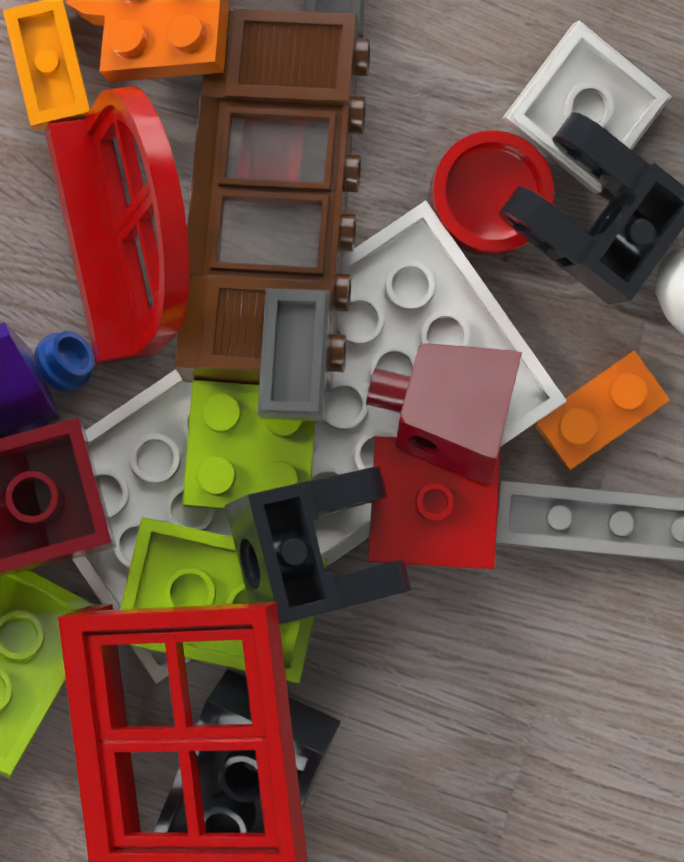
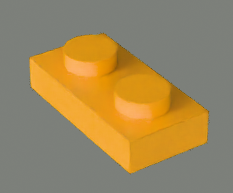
(47, 63)

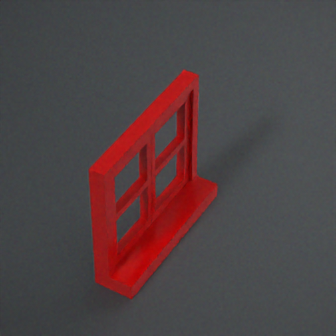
(106, 741)

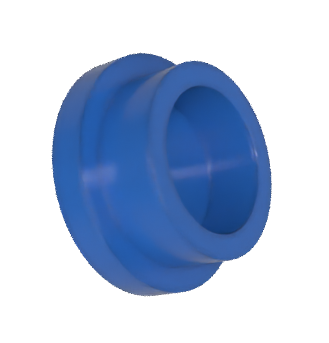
(64, 360)

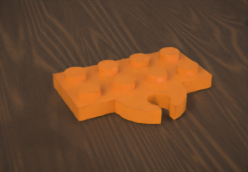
(158, 36)

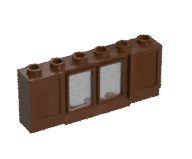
(271, 184)

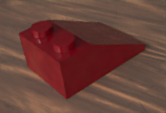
(50, 498)

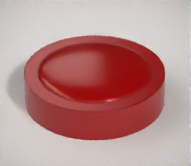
(478, 180)

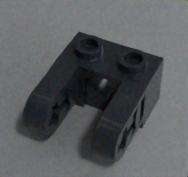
(629, 232)
(282, 552)

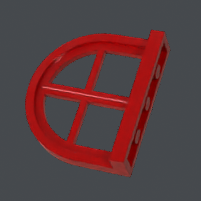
(104, 227)

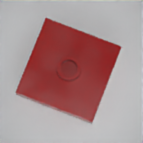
(431, 513)

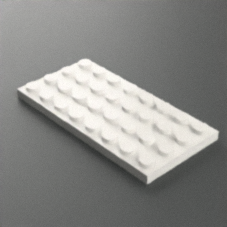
(405, 292)

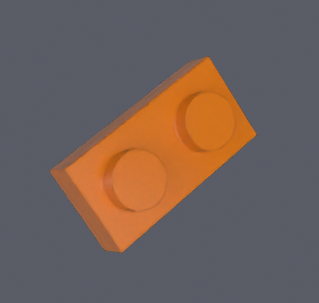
(601, 410)

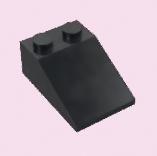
(231, 777)

